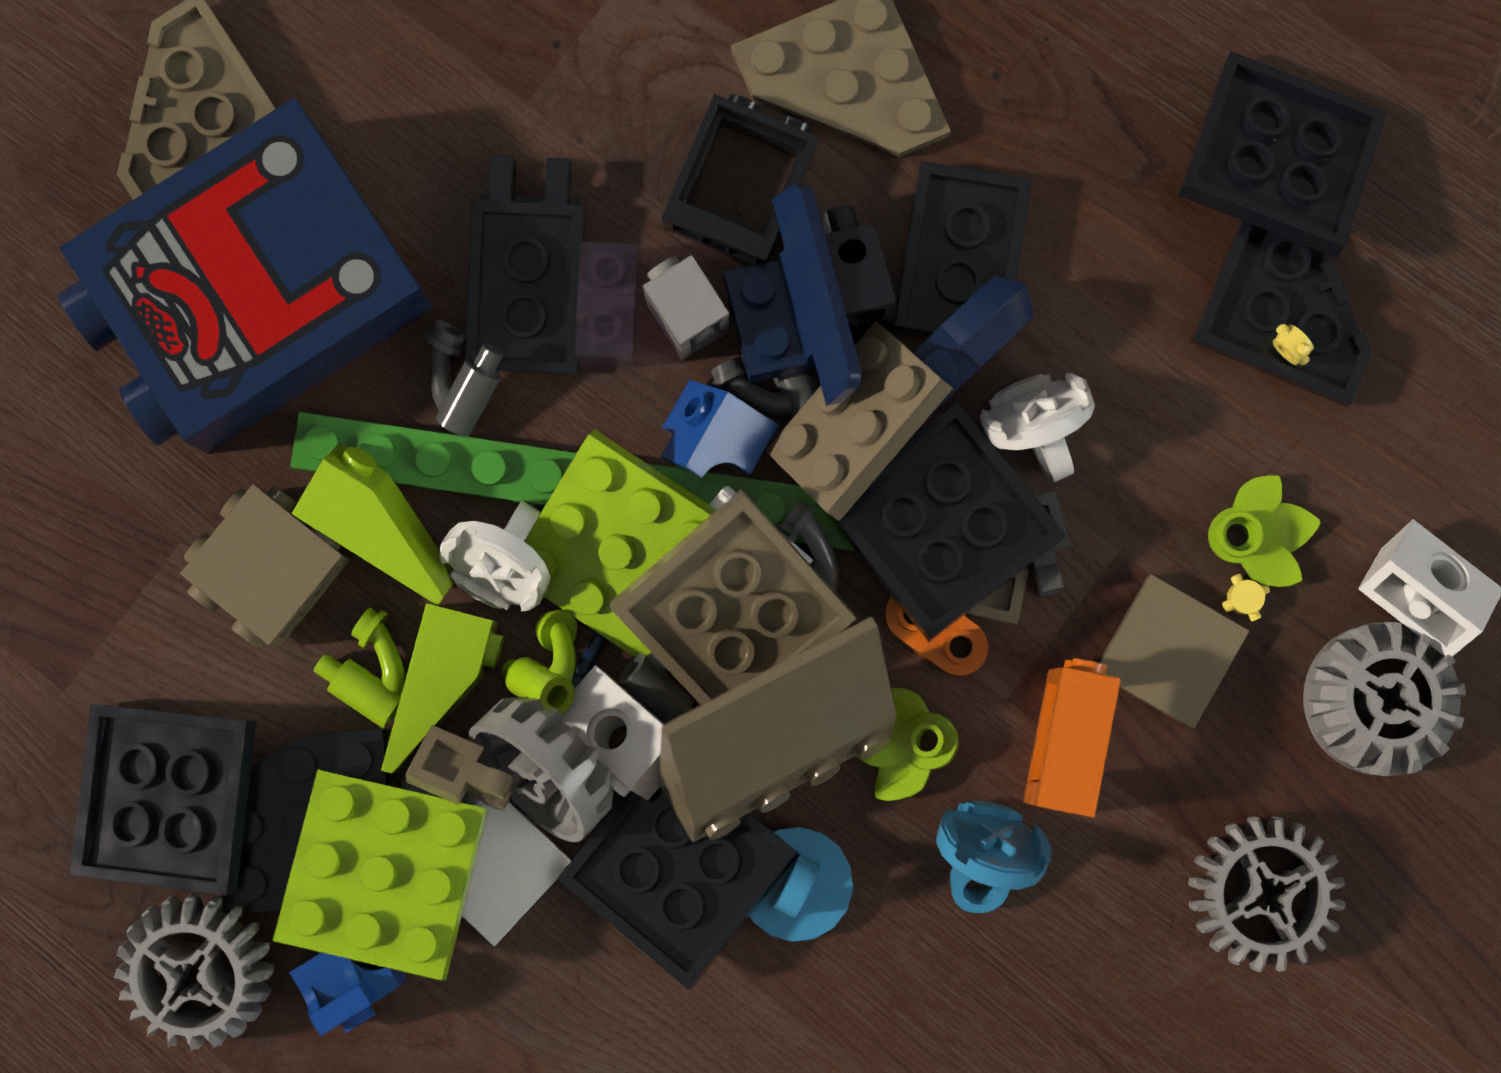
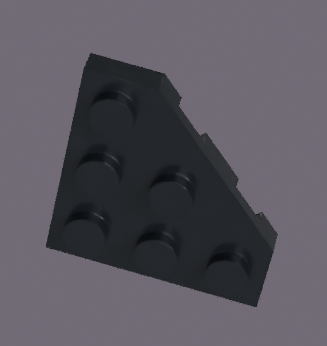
(1276, 283)

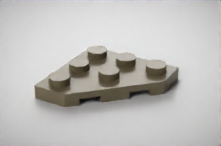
(846, 73)
(189, 97)

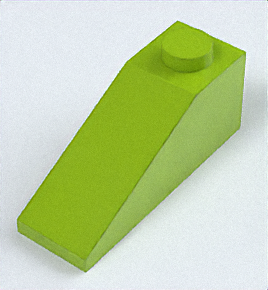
(369, 516)
(443, 671)

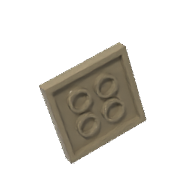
(730, 602)

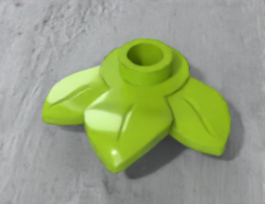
(1269, 529)
(903, 763)

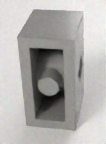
(685, 305)

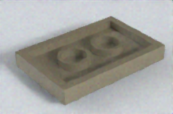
(847, 445)

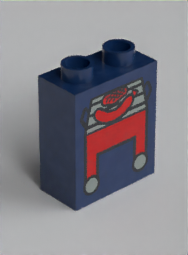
(239, 282)

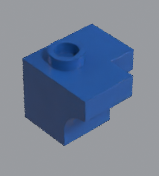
(714, 429)
(343, 990)

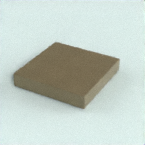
(1172, 651)

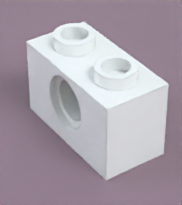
(1431, 589)
(600, 709)

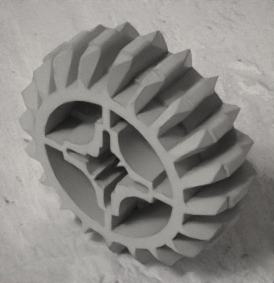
(1291, 882)
(174, 959)

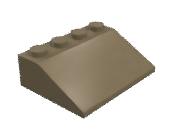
(778, 733)

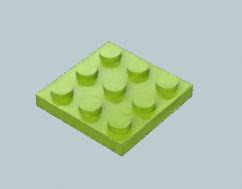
(606, 530)
(381, 875)

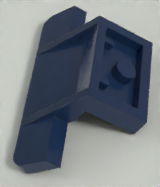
(792, 308)

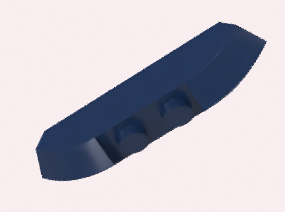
(976, 331)

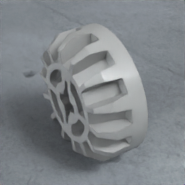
(1341, 680)
(552, 767)

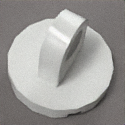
(1039, 416)
(496, 562)

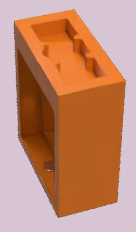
(1072, 738)

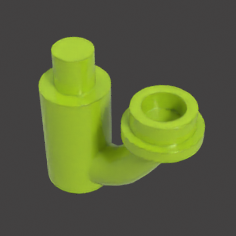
(551, 685)
(358, 687)

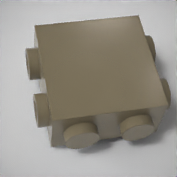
(262, 565)

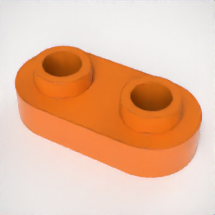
(938, 649)

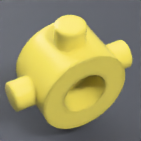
(1293, 344)
(1245, 597)

